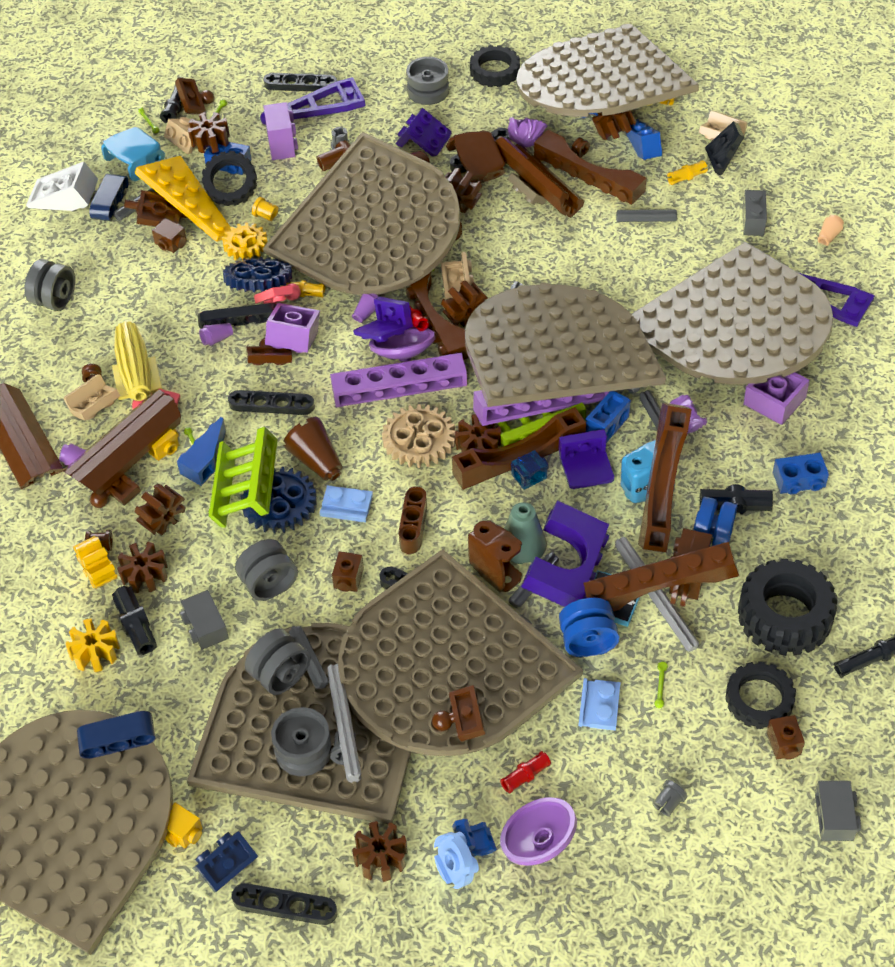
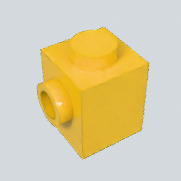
(165, 445)
(183, 827)

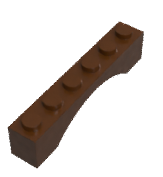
(623, 184)
(447, 335)
(483, 464)
(657, 511)
(704, 565)

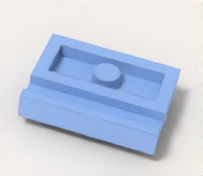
(346, 503)
(599, 704)

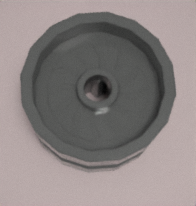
(427, 80)
(49, 284)
(266, 569)
(277, 661)
(301, 741)

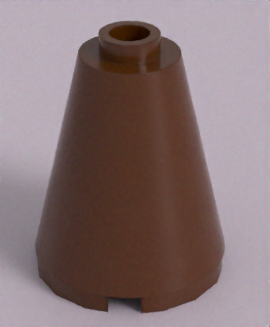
(314, 448)

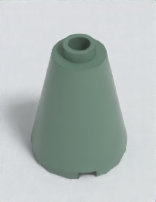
(527, 528)

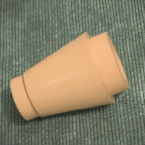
(831, 228)

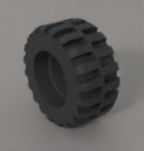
(784, 632)

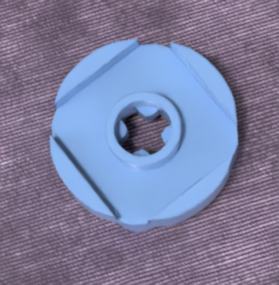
(455, 859)

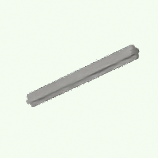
(660, 599)
(344, 725)

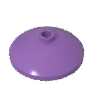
(404, 345)
(538, 831)

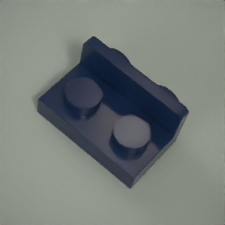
(225, 861)

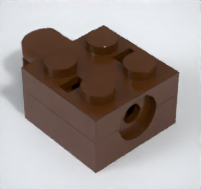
(688, 542)

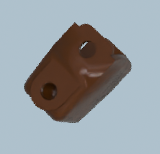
(478, 155)
(491, 554)

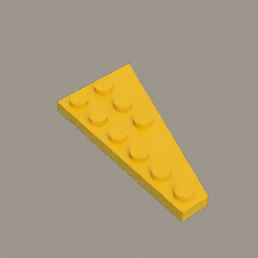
(182, 189)

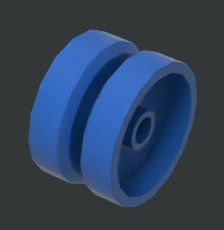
(718, 525)
(588, 627)

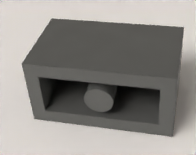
(754, 212)
(204, 620)
(836, 811)

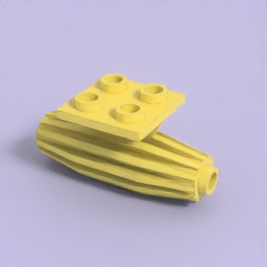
(134, 373)

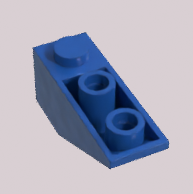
(645, 140)
(200, 459)

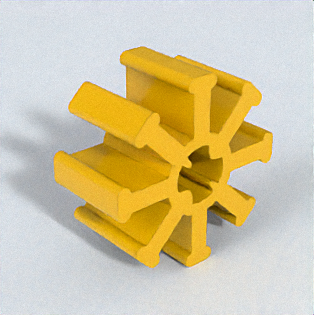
(95, 562)
(92, 645)

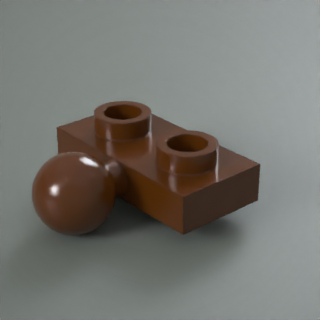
(191, 99)
(267, 354)
(122, 490)
(465, 714)

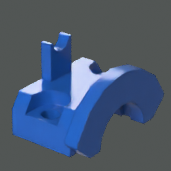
(478, 837)

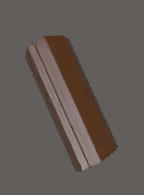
(540, 177)
(23, 439)
(125, 443)

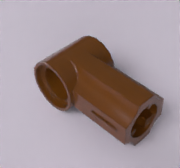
(328, 159)

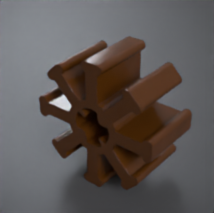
(613, 124)
(208, 132)
(466, 192)
(463, 303)
(477, 435)
(160, 509)
(142, 567)
(394, 853)

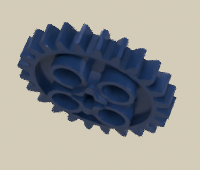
(257, 274)
(290, 502)

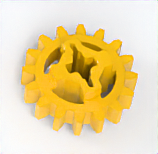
(244, 241)

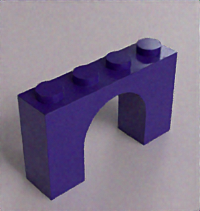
(587, 537)

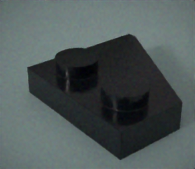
(724, 146)

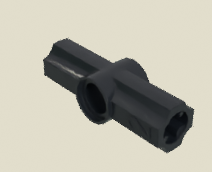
(746, 499)
(134, 620)

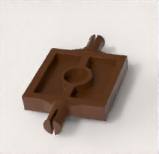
(153, 209)

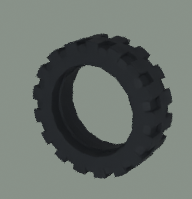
(494, 78)
(221, 161)
(759, 672)

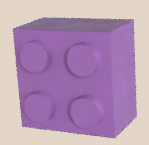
(280, 131)
(292, 327)
(777, 396)

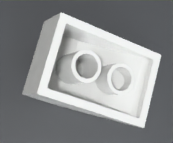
(64, 189)

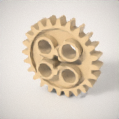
(418, 436)

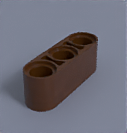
(412, 520)

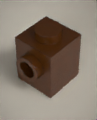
(169, 236)
(347, 571)
(785, 737)

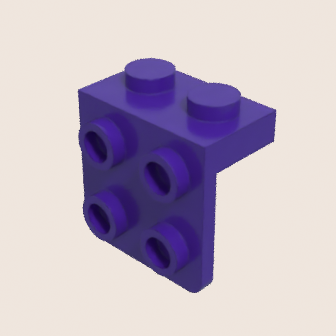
(425, 132)
(392, 319)
(585, 459)

